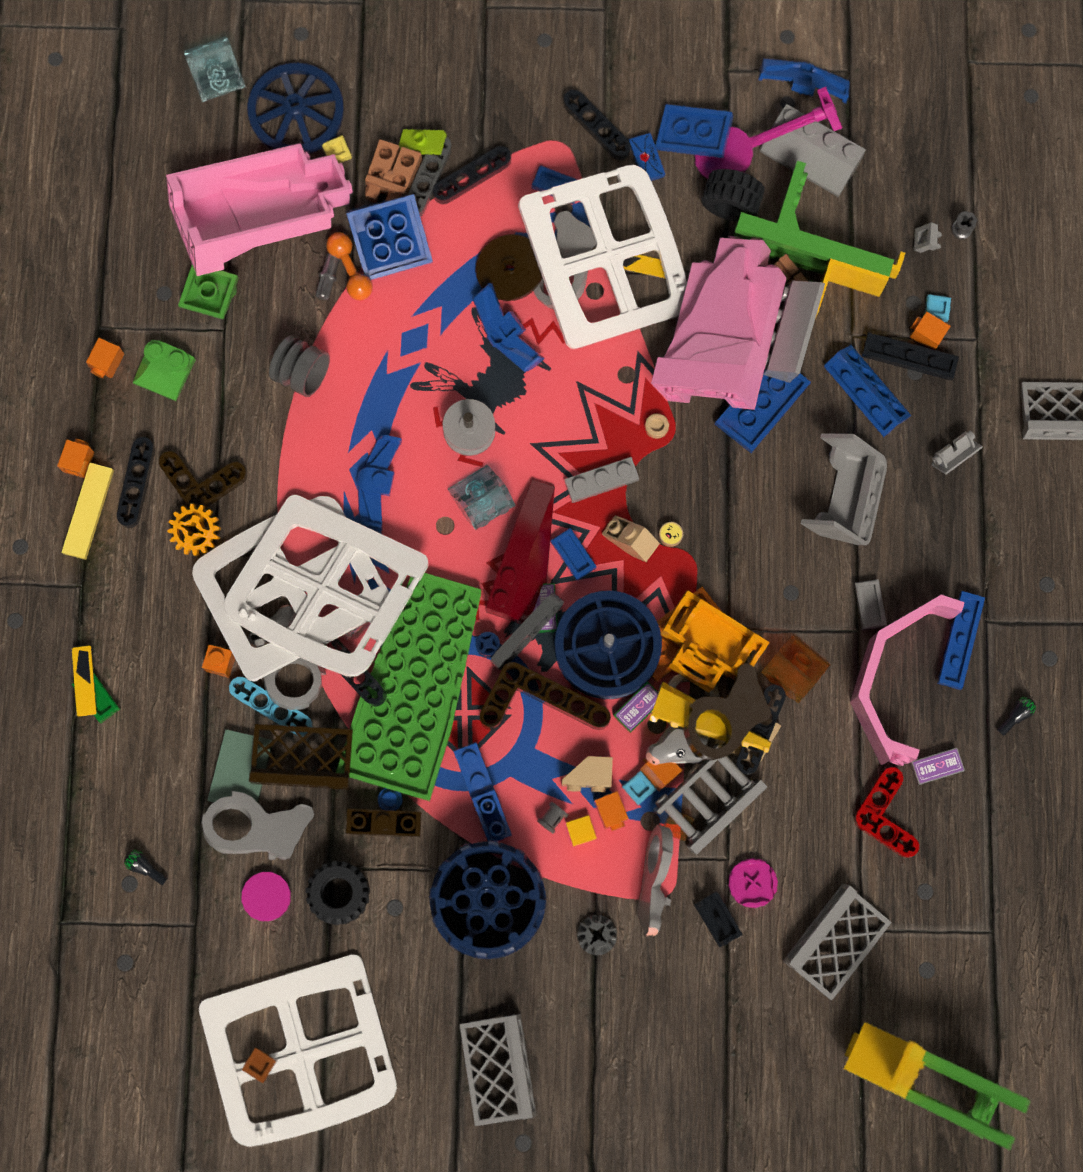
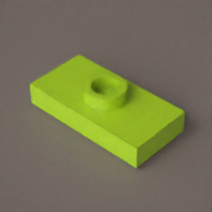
(423, 141)

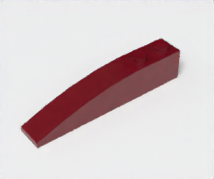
(525, 559)

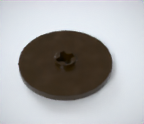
(509, 284)

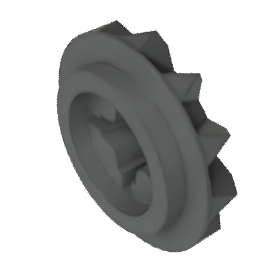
(585, 935)

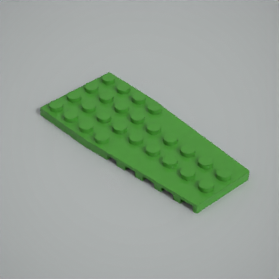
(422, 674)

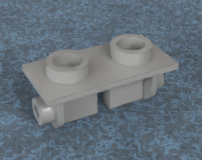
(949, 458)

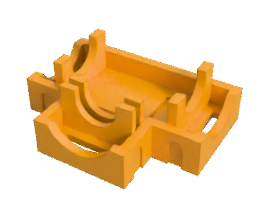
(709, 642)

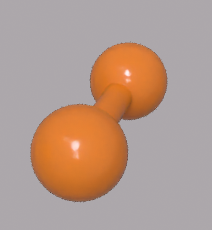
(359, 285)

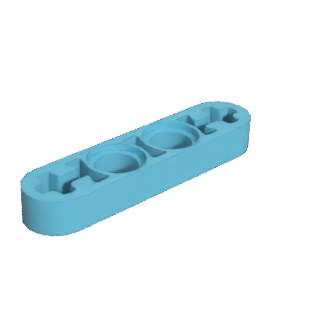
(270, 708)

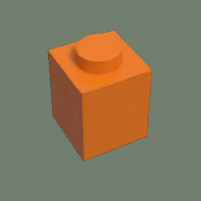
(929, 330)
(104, 358)
(75, 458)
(218, 661)
(660, 774)
(611, 811)

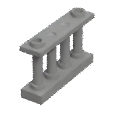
(715, 822)

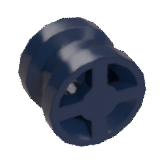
(485, 642)

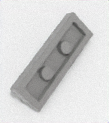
(601, 480)

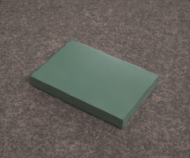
(234, 766)

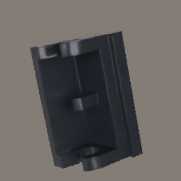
(718, 919)

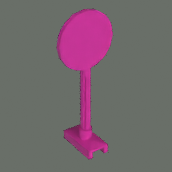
(740, 147)

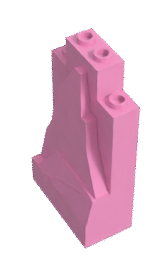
(254, 202)
(724, 327)

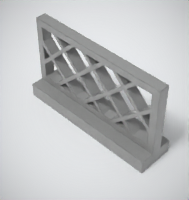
(1052, 428)
(818, 932)
(519, 1067)

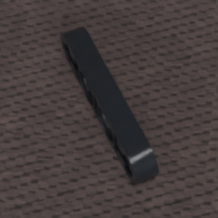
(599, 123)
(474, 178)
(136, 482)
(375, 685)
(764, 730)

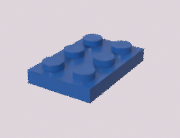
(694, 131)

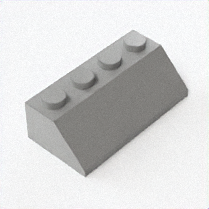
(827, 154)
(793, 329)

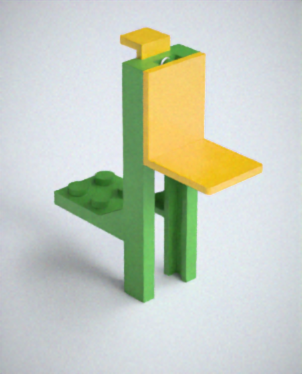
(832, 259)
(895, 1066)

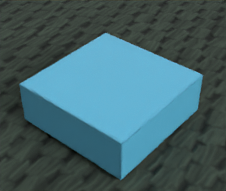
(938, 306)
(639, 788)

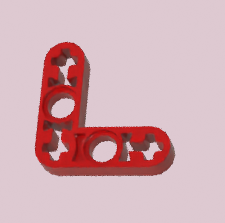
(877, 811)

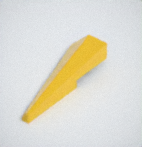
(674, 708)

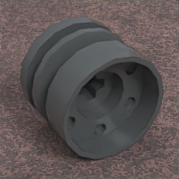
(299, 366)

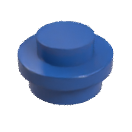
(389, 800)

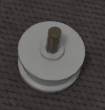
(469, 427)

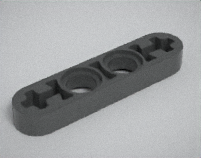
(431, 178)
(527, 631)

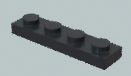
(910, 356)

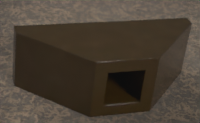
(383, 823)

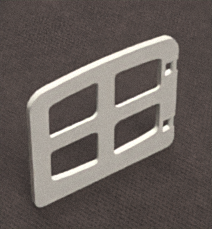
(608, 255)
(324, 588)
(268, 658)
(299, 1052)

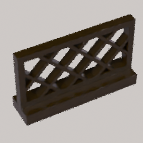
(301, 778)

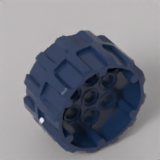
(475, 893)

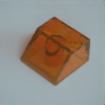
(795, 668)

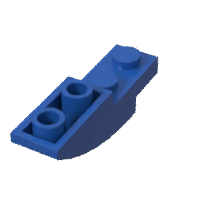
(482, 792)

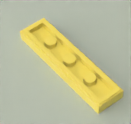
(87, 511)

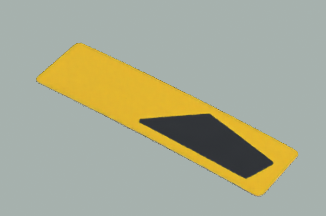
(644, 265)
(83, 681)

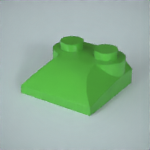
(209, 293)
(164, 369)

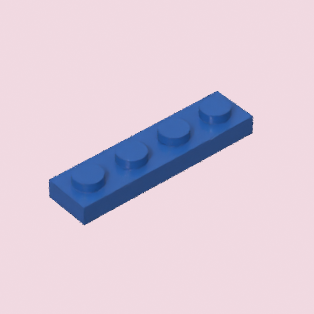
(961, 641)

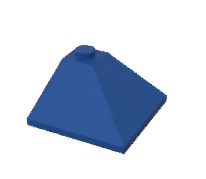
(389, 236)

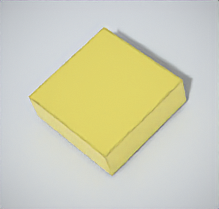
(338, 148)

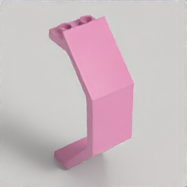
(885, 748)

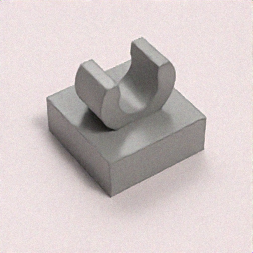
(926, 238)

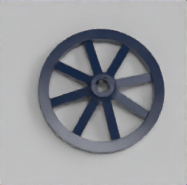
(296, 112)

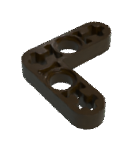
(196, 489)

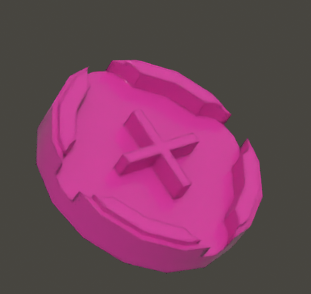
(752, 883)
(266, 896)

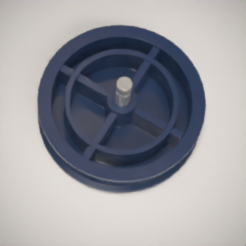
(608, 644)

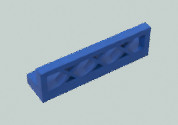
(865, 392)

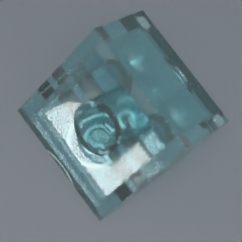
(214, 69)
(482, 497)

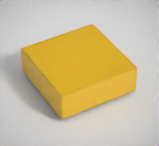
(581, 830)

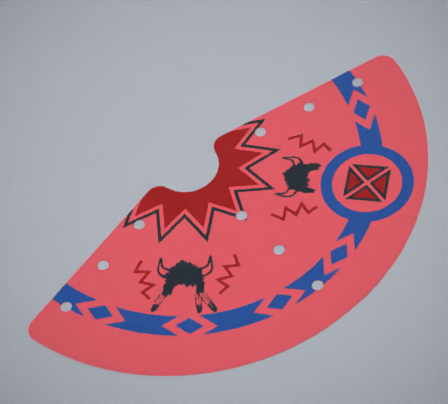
(396, 374)

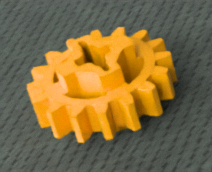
(198, 521)

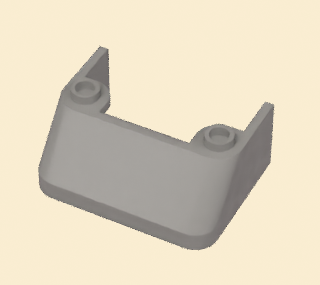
(855, 491)

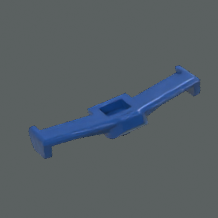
(804, 77)
(504, 330)
(376, 481)

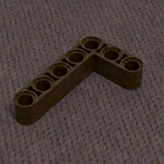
(542, 696)

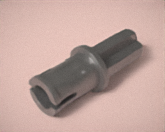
(327, 277)

